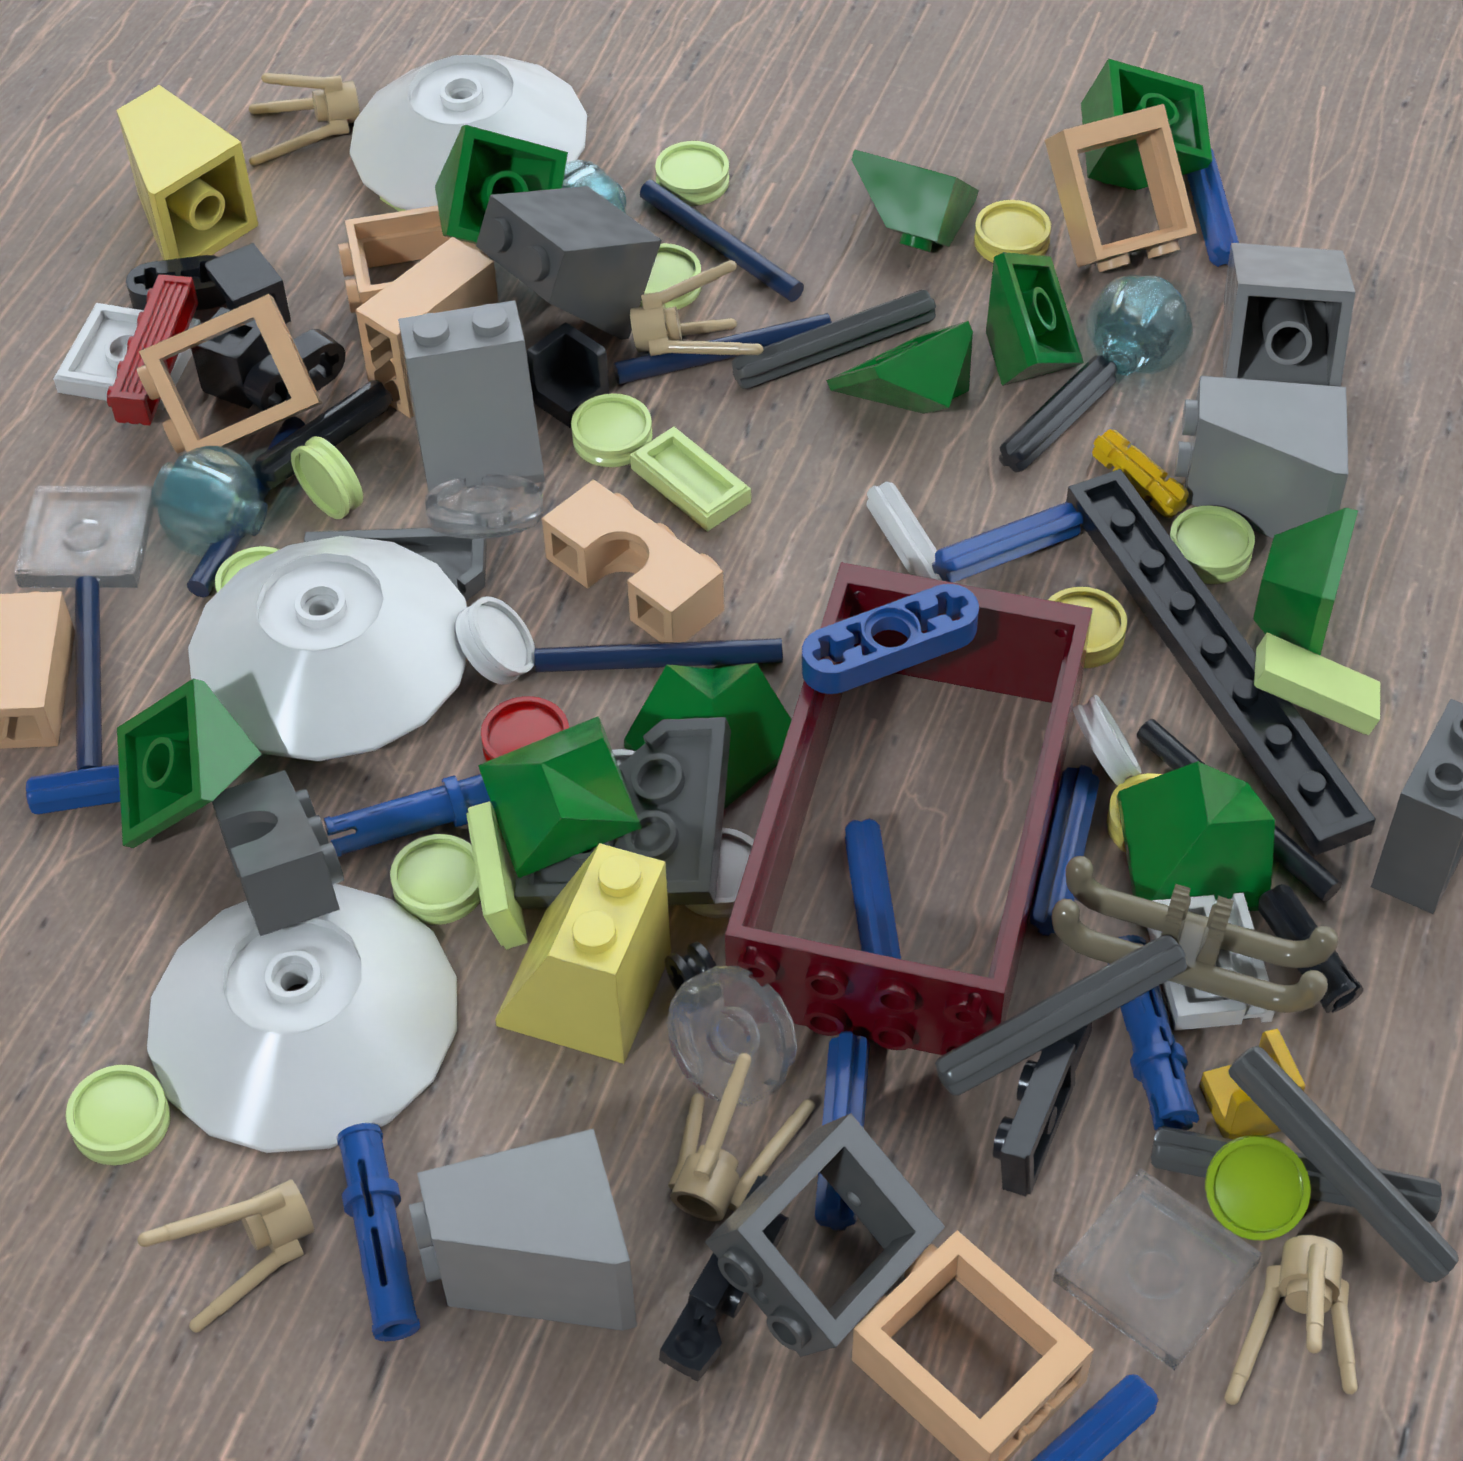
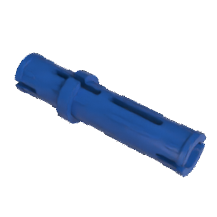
(407, 814)
(1158, 1059)
(377, 1230)

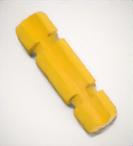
(1143, 473)

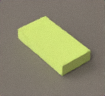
(690, 478)
(1317, 684)
(495, 877)

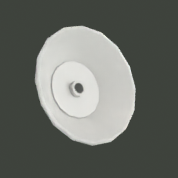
(414, 121)
(331, 646)
(310, 1061)

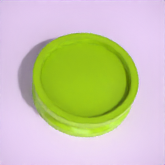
(1257, 1187)

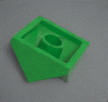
(488, 165)
(1029, 319)
(916, 374)
(1304, 579)
(734, 692)
(177, 759)
(559, 797)
(1197, 833)

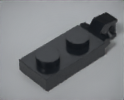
(1043, 1094)
(695, 1336)

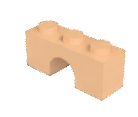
(603, 534)

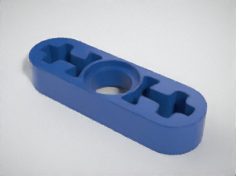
(874, 661)

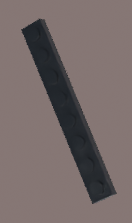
(1221, 664)

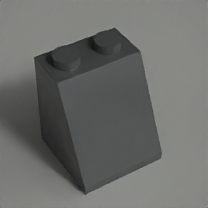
(572, 252)

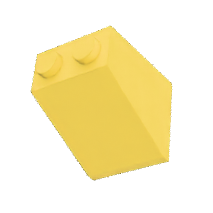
(186, 175)
(595, 957)

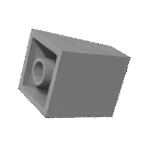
(1286, 314)
(472, 394)
(1265, 450)
(528, 1234)

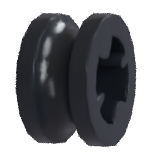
(688, 966)

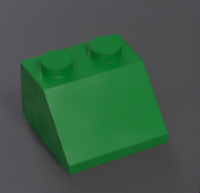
(1128, 88)

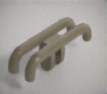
(1199, 938)

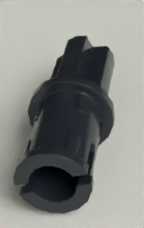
(1292, 922)

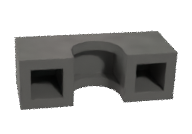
(278, 851)

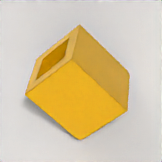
(1231, 1107)

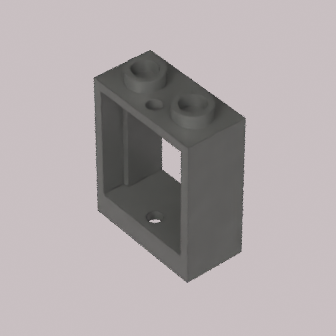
(1428, 821)
(874, 1194)

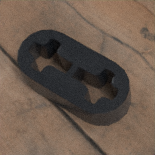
(144, 277)
(321, 357)

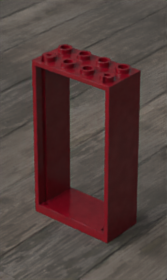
(1019, 650)

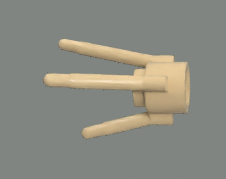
(333, 103)
(659, 327)
(708, 1180)
(270, 1218)
(1312, 1285)

